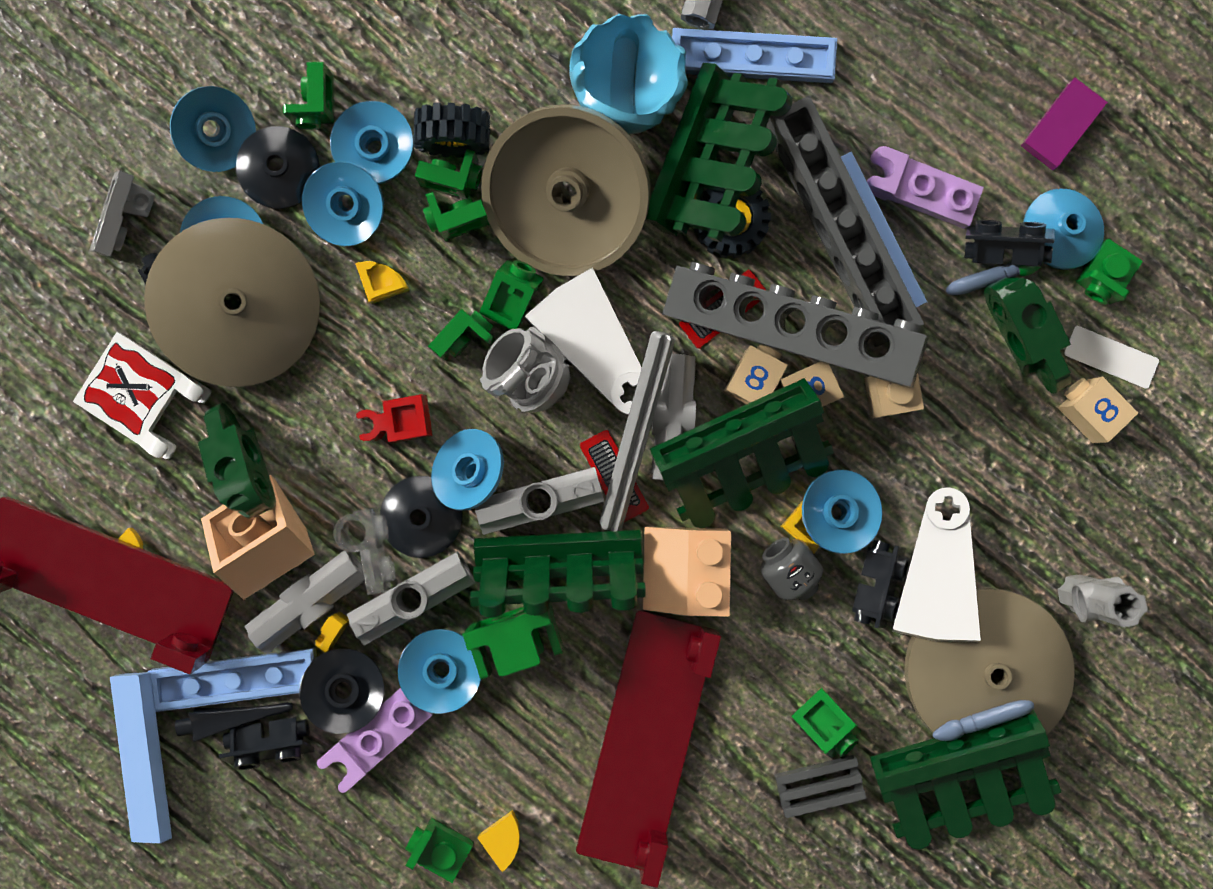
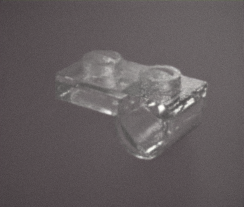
(377, 567)

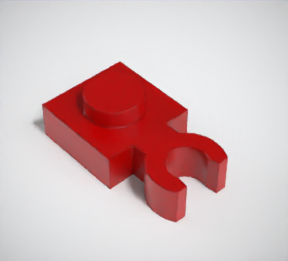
(402, 420)

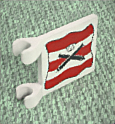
(133, 390)

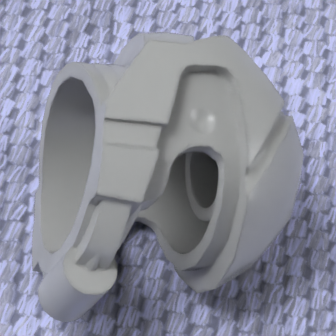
(526, 370)

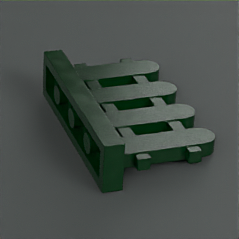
(693, 152)
(737, 434)
(552, 556)
(975, 755)

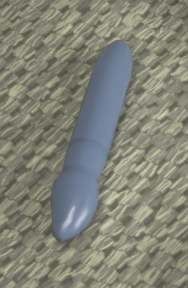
(985, 719)

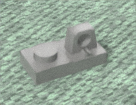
(121, 198)

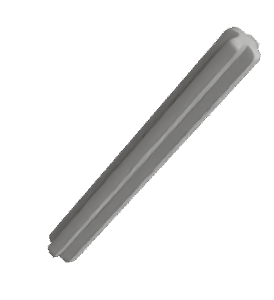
(637, 430)

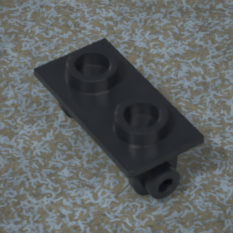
(1025, 241)
(887, 570)
(250, 747)

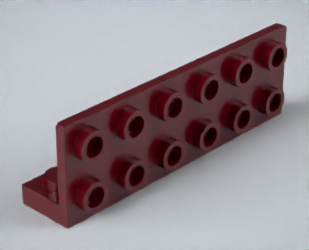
(113, 583)
(647, 743)

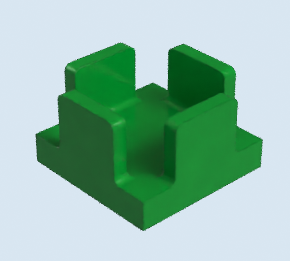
(512, 641)

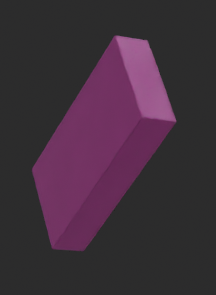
(1063, 124)

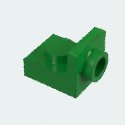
(318, 92)
(444, 178)
(461, 219)
(1109, 273)
(511, 293)
(454, 338)
(827, 725)
(438, 849)

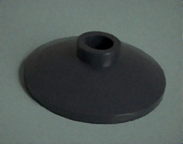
(276, 188)
(416, 540)
(320, 695)

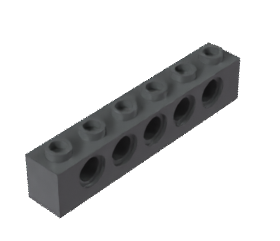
(840, 216)
(688, 304)

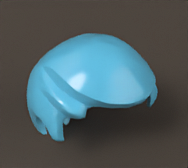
(628, 71)

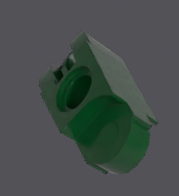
(1030, 330)
(235, 464)

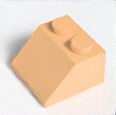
(258, 549)
(687, 571)

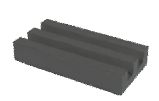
(823, 802)

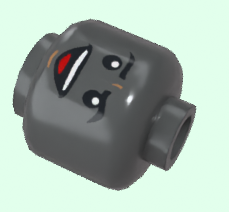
(791, 569)

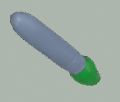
(988, 277)

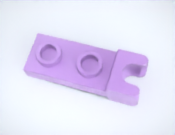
(924, 188)
(373, 742)

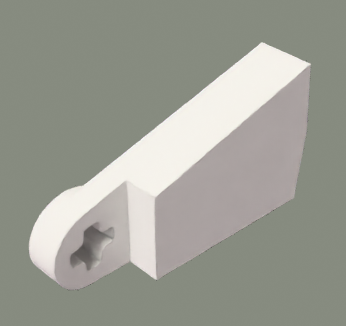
(589, 335)
(940, 582)

